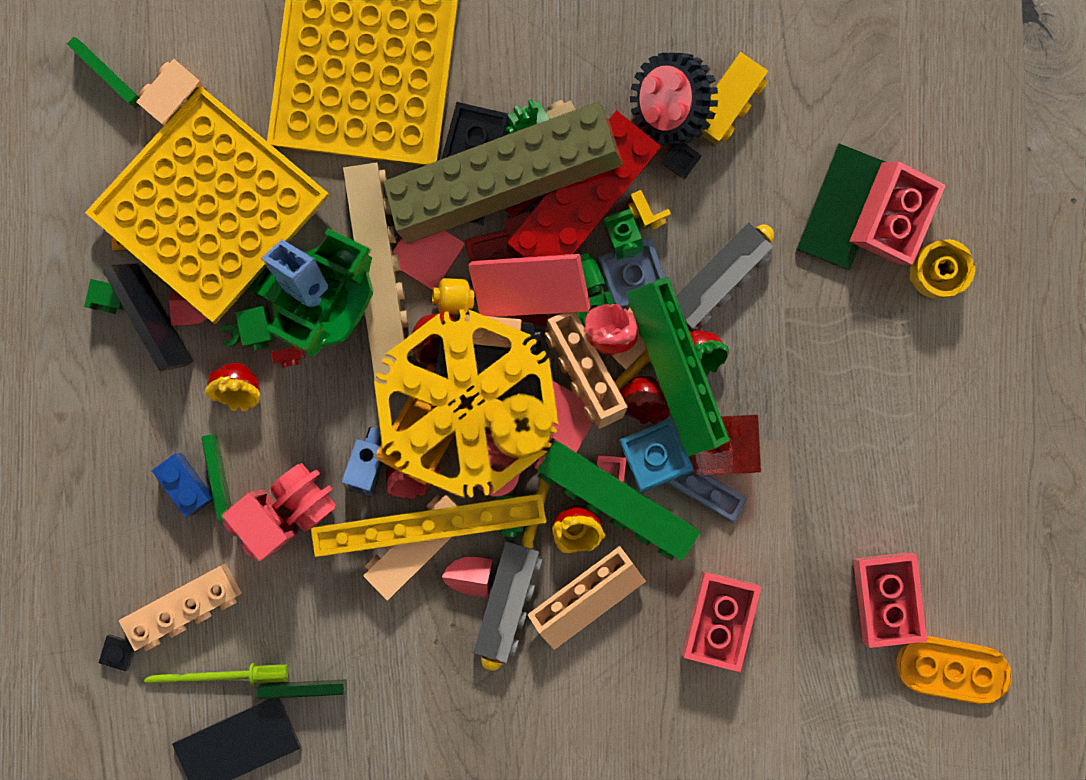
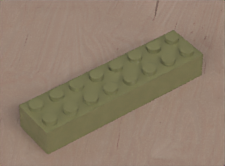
(503, 172)

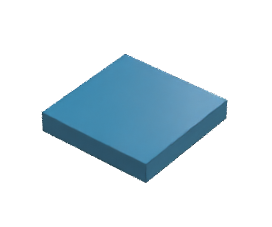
(656, 455)

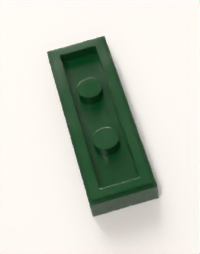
(301, 689)

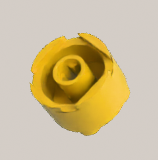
(957, 263)
(523, 443)

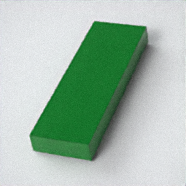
(104, 71)
(216, 474)

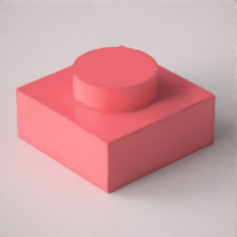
(612, 464)

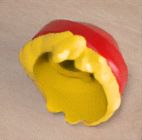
(234, 386)
(577, 530)

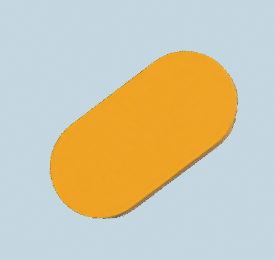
(954, 670)

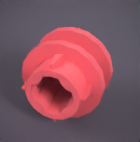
(302, 497)

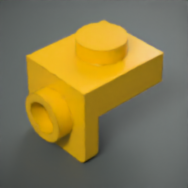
(641, 210)

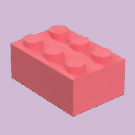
(897, 213)
(259, 525)
(890, 599)
(721, 621)

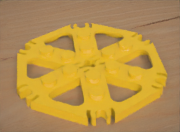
(441, 391)

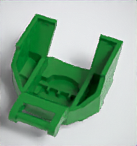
(346, 271)

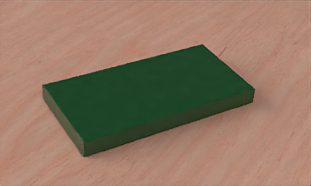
(839, 207)

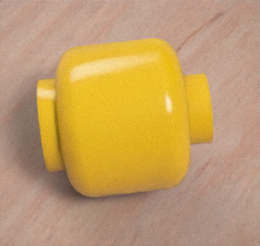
(453, 296)

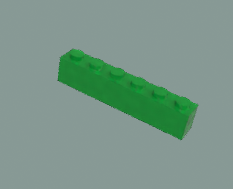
(677, 366)
(616, 499)

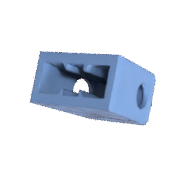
(306, 283)
(361, 475)

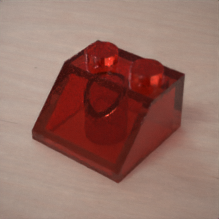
(738, 454)

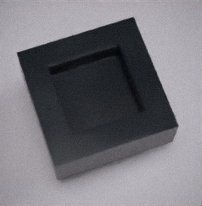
(681, 160)
(535, 334)
(116, 653)

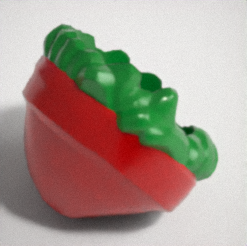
(710, 350)

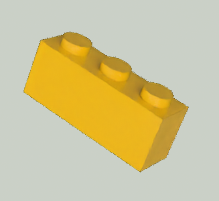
(734, 92)

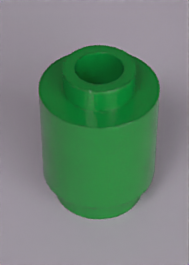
(592, 275)

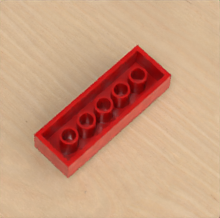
(573, 212)

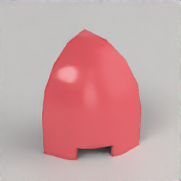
(182, 311)
(469, 576)

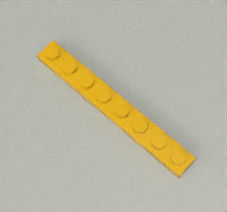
(428, 525)

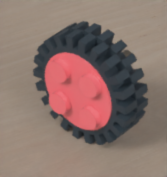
(674, 97)

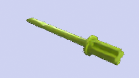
(255, 674)

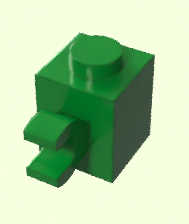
(526, 116)
(251, 329)

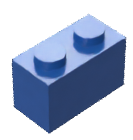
(183, 484)

